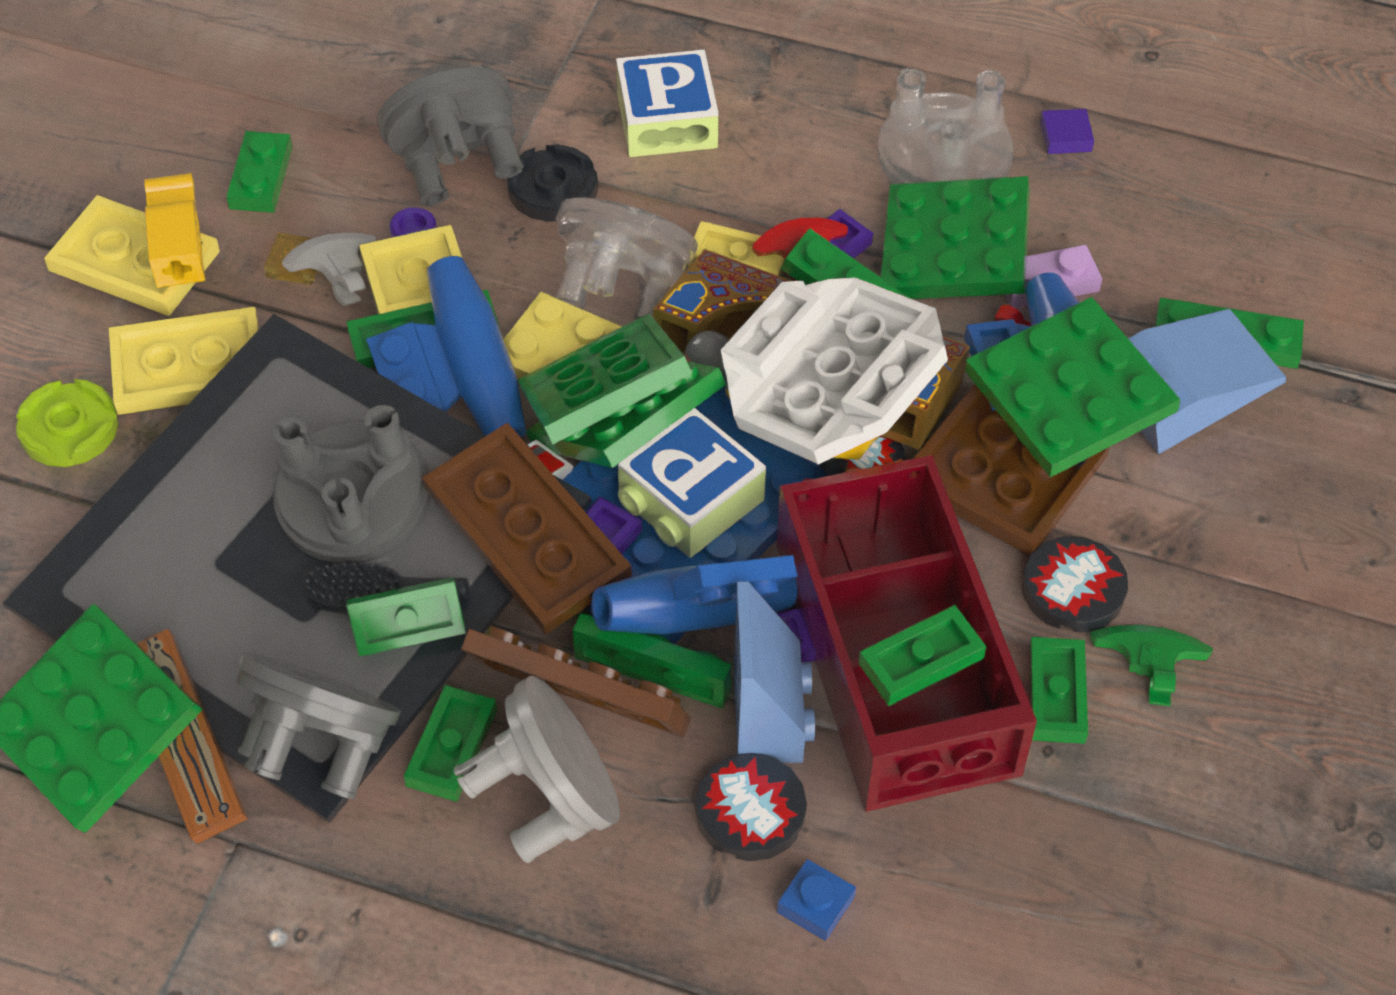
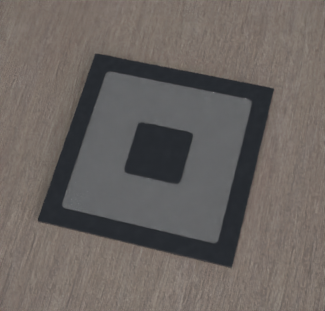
(200, 550)

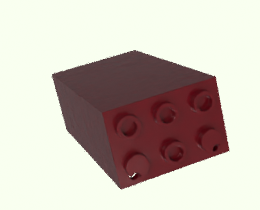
(870, 561)

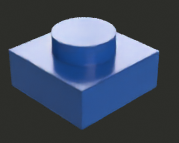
(816, 899)

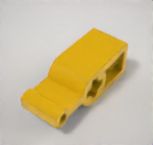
(173, 230)

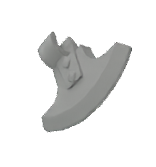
(337, 260)

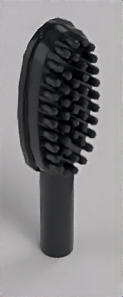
(333, 585)

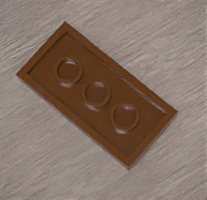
(526, 527)
(595, 686)

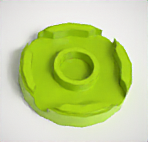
(66, 423)

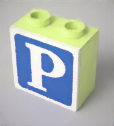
(667, 103)
(691, 483)

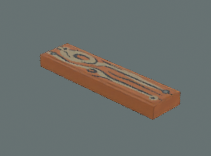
(194, 758)

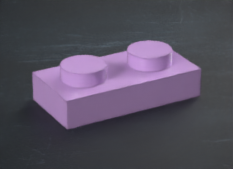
(1072, 264)

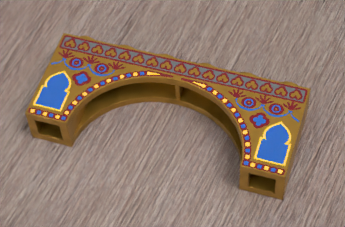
(725, 293)

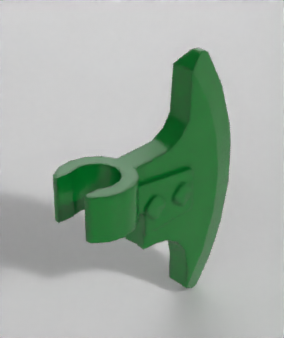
(1152, 653)

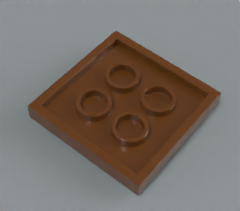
(997, 479)

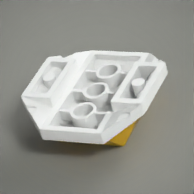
(830, 365)

